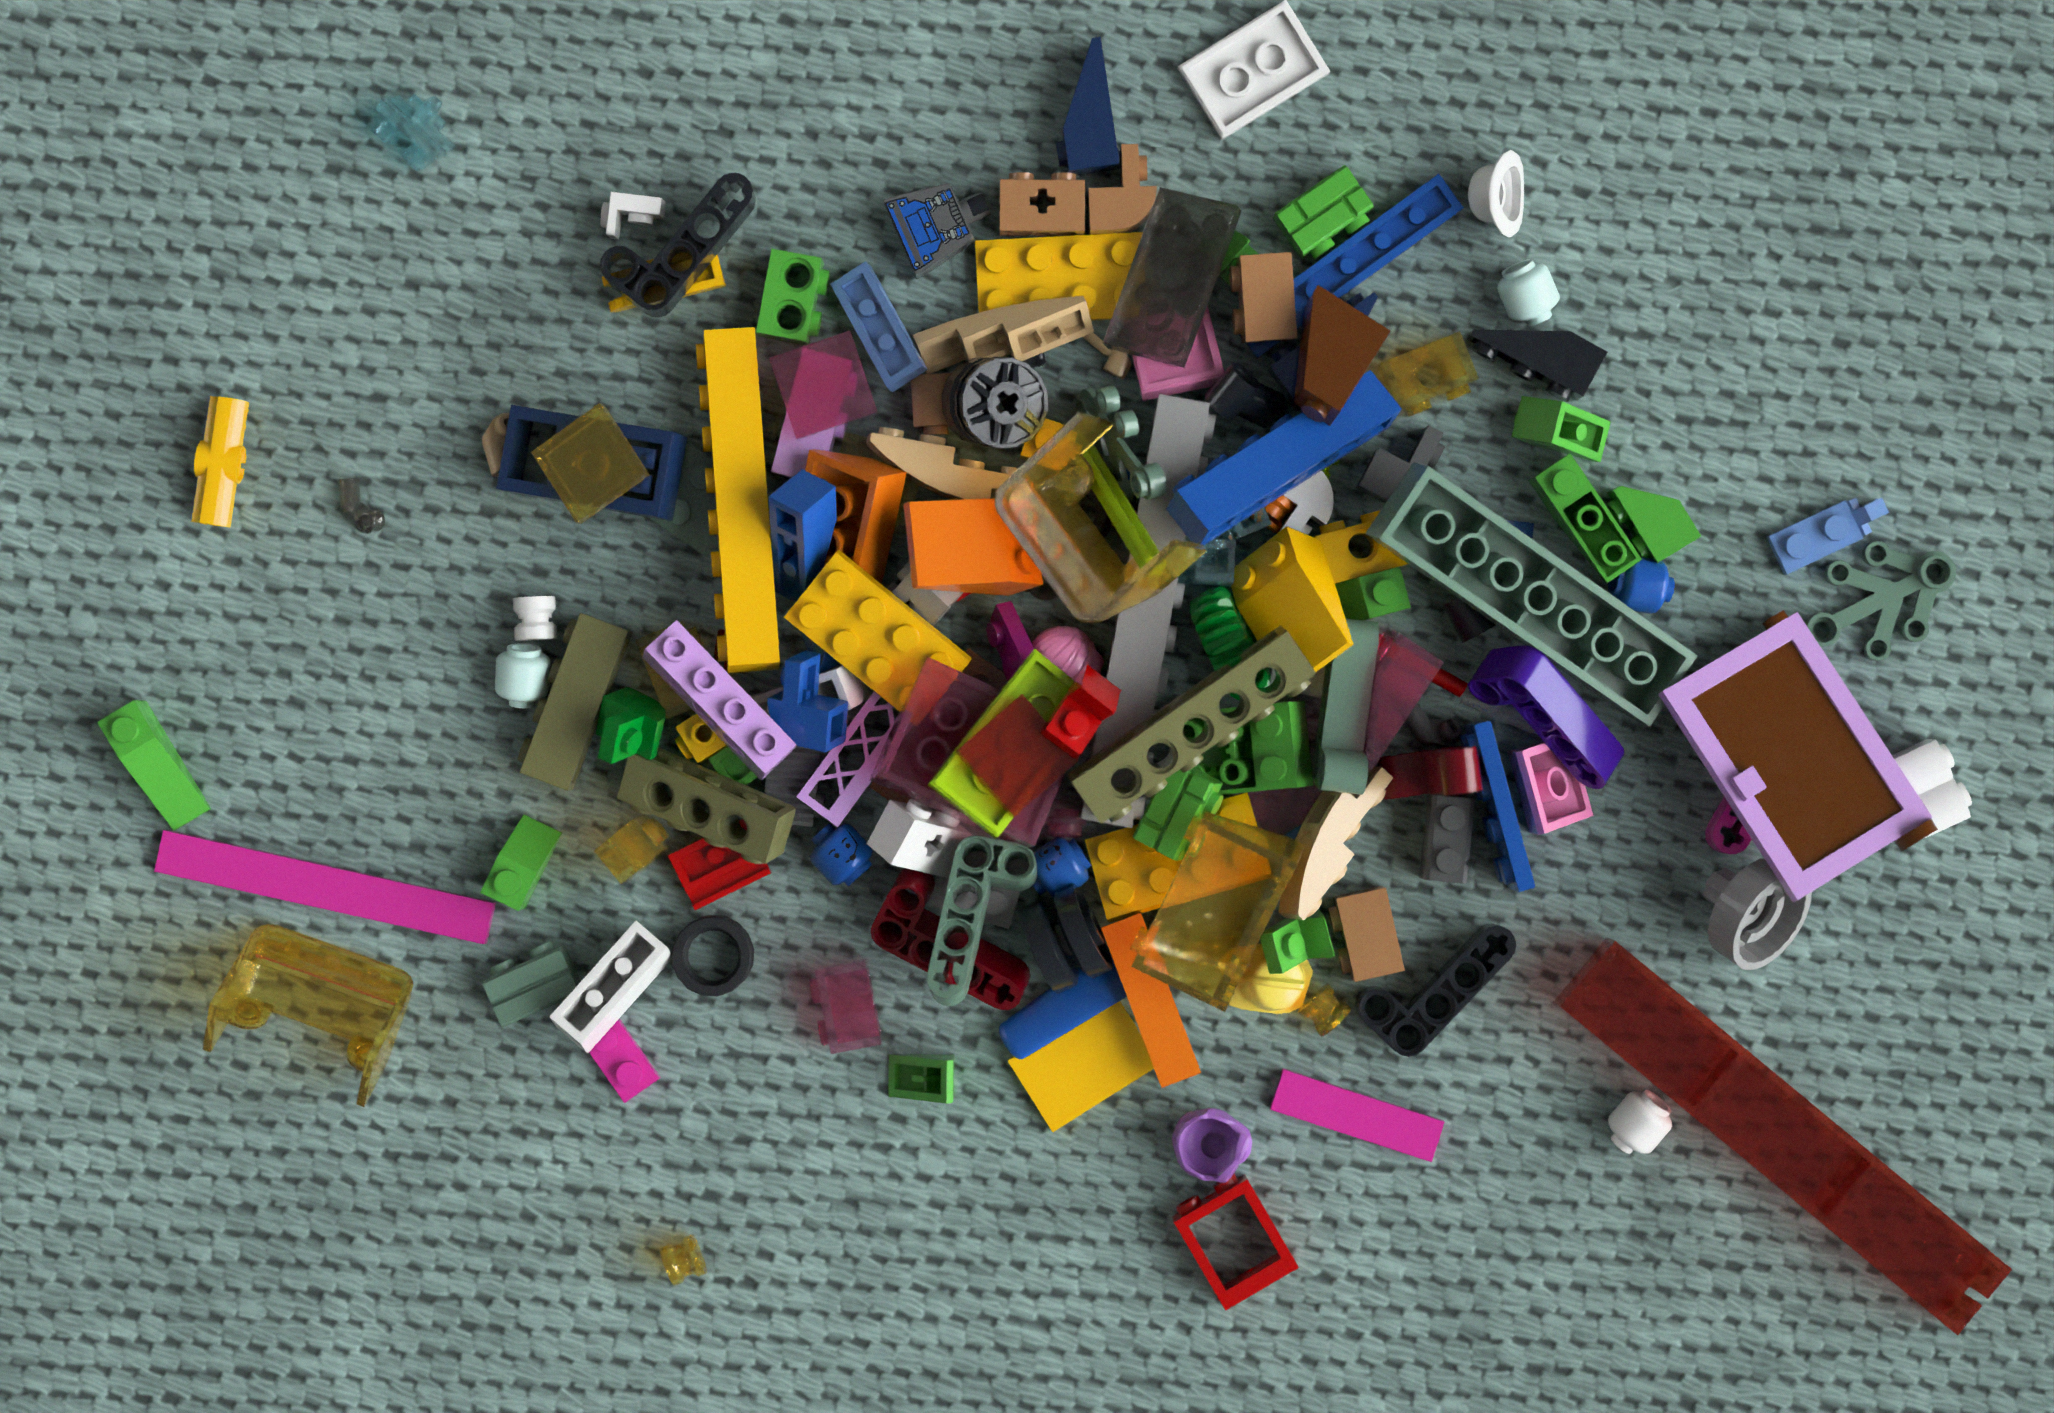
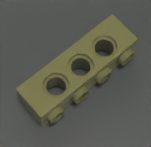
(765, 816)

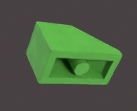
(1560, 428)
(1373, 595)
(521, 863)

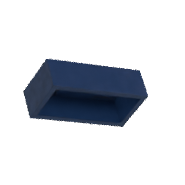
(668, 477)

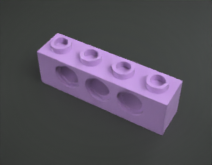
(718, 700)

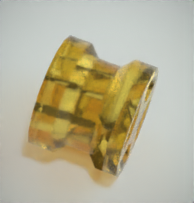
(1321, 1007)
(680, 1260)

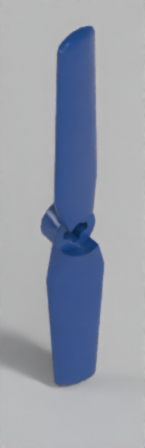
(1056, 1014)

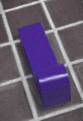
(1551, 708)

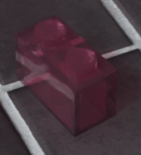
(847, 1006)

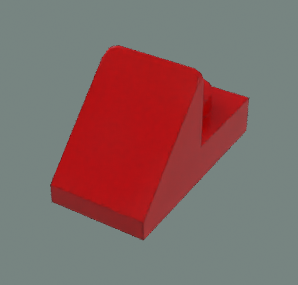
(1081, 711)

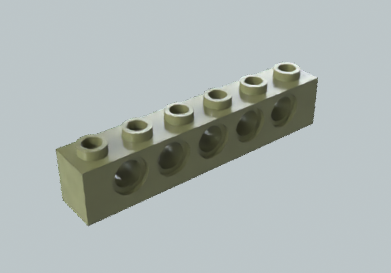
(1166, 725)

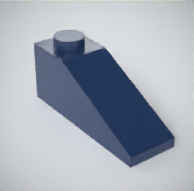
(1089, 128)

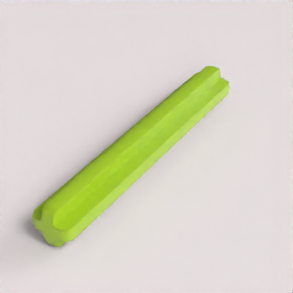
(1120, 510)

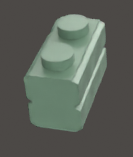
(532, 984)

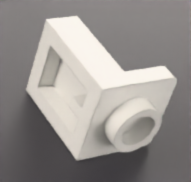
(638, 208)

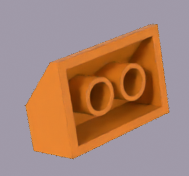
(865, 505)

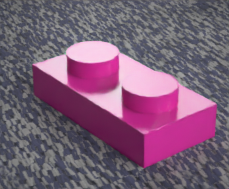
(623, 1062)

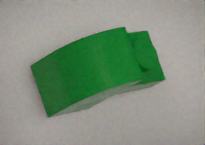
(629, 725)

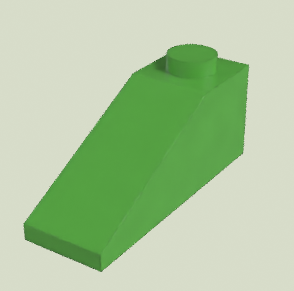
(154, 762)

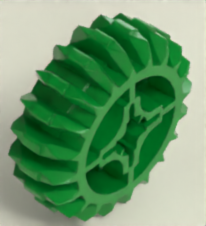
(1224, 631)

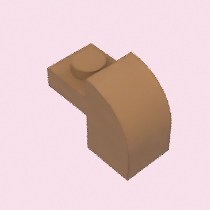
(1126, 206)

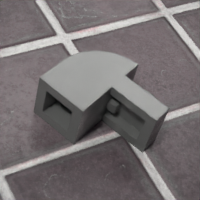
(1387, 470)

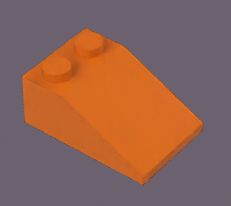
(966, 549)

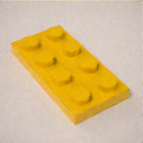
(1055, 268)
(870, 630)
(1138, 877)

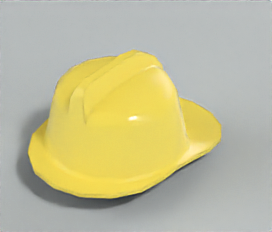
(1271, 992)

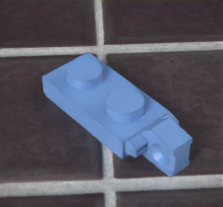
(1824, 533)

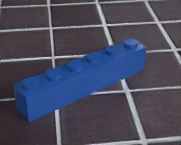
(1277, 462)

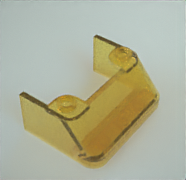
(1062, 541)
(318, 987)

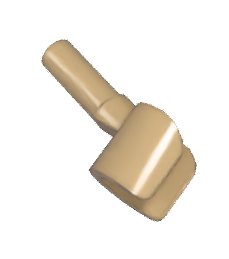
(1117, 363)

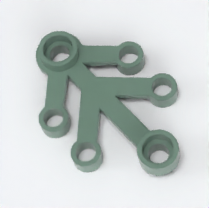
(1145, 480)
(1886, 596)

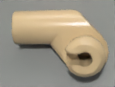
(493, 442)

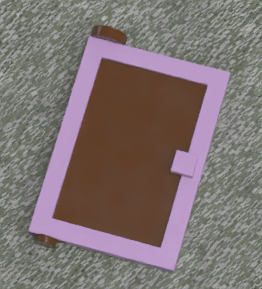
(1796, 757)

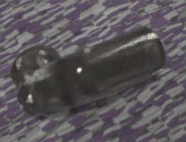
(355, 511)

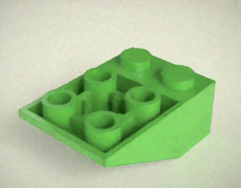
(1263, 755)

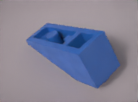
(801, 531)

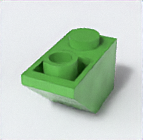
(1655, 521)

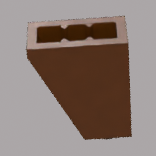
(1333, 354)

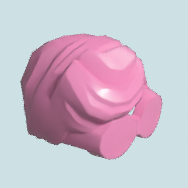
(1068, 649)

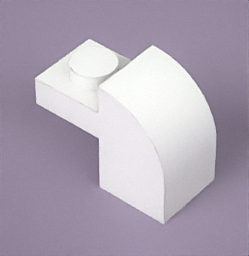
(1312, 500)

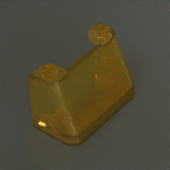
(1216, 907)

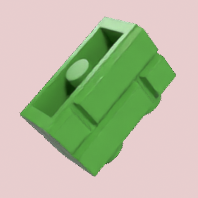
(1323, 213)
(1174, 808)

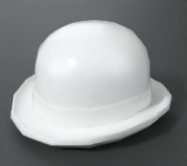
(1498, 193)

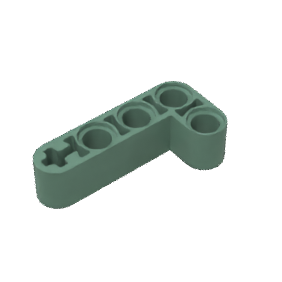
(1344, 712)
(971, 920)

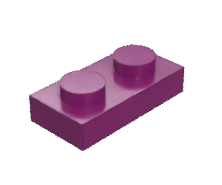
(1009, 637)

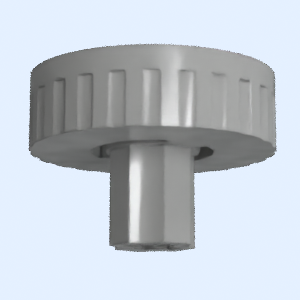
(1752, 915)

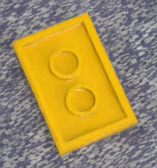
(1084, 1066)

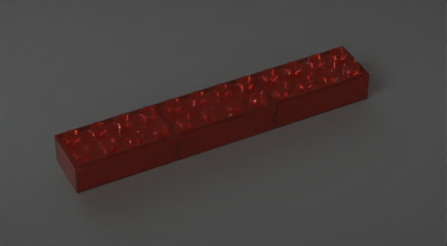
(1781, 1135)

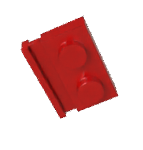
(713, 871)

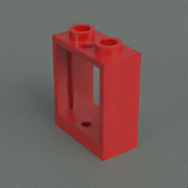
(1257, 1276)

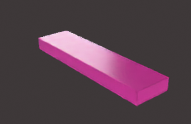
(1357, 1115)

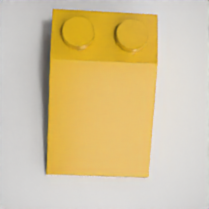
(1293, 587)

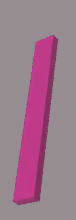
(324, 886)

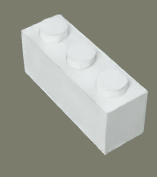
(611, 987)

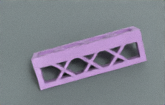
(860, 780)

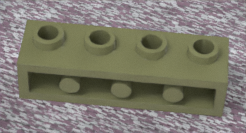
(575, 700)

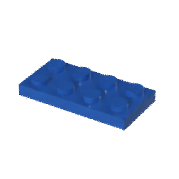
(1501, 823)

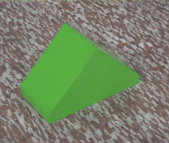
(922, 1077)

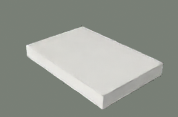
(1253, 69)

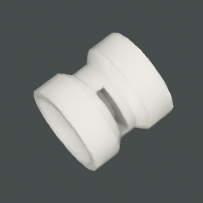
(535, 618)

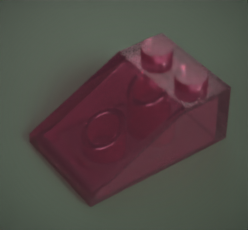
(1399, 681)

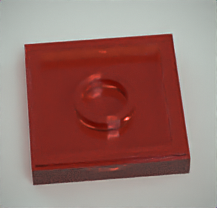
(1014, 756)

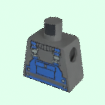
(934, 224)

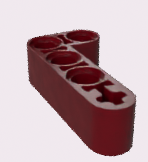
(1433, 772)
(997, 975)

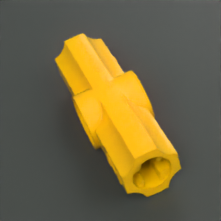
(219, 461)

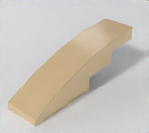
(1014, 330)

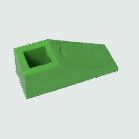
(1585, 518)

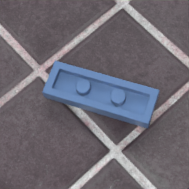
(879, 326)

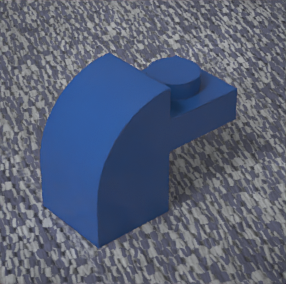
(801, 713)

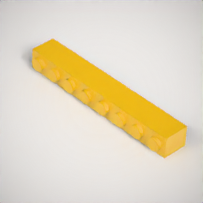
(740, 500)

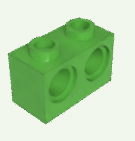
(780, 296)

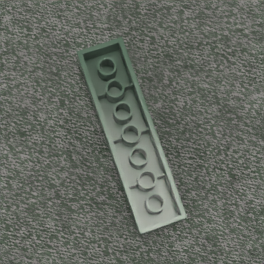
(1530, 593)

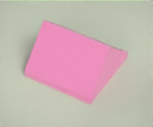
(1547, 789)

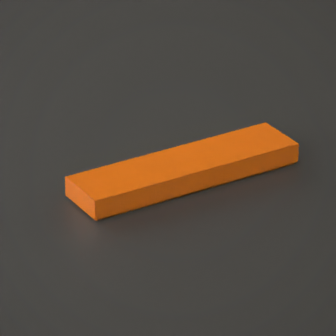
(1151, 1006)

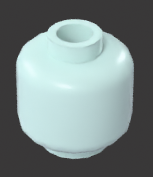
(1528, 292)
(522, 675)

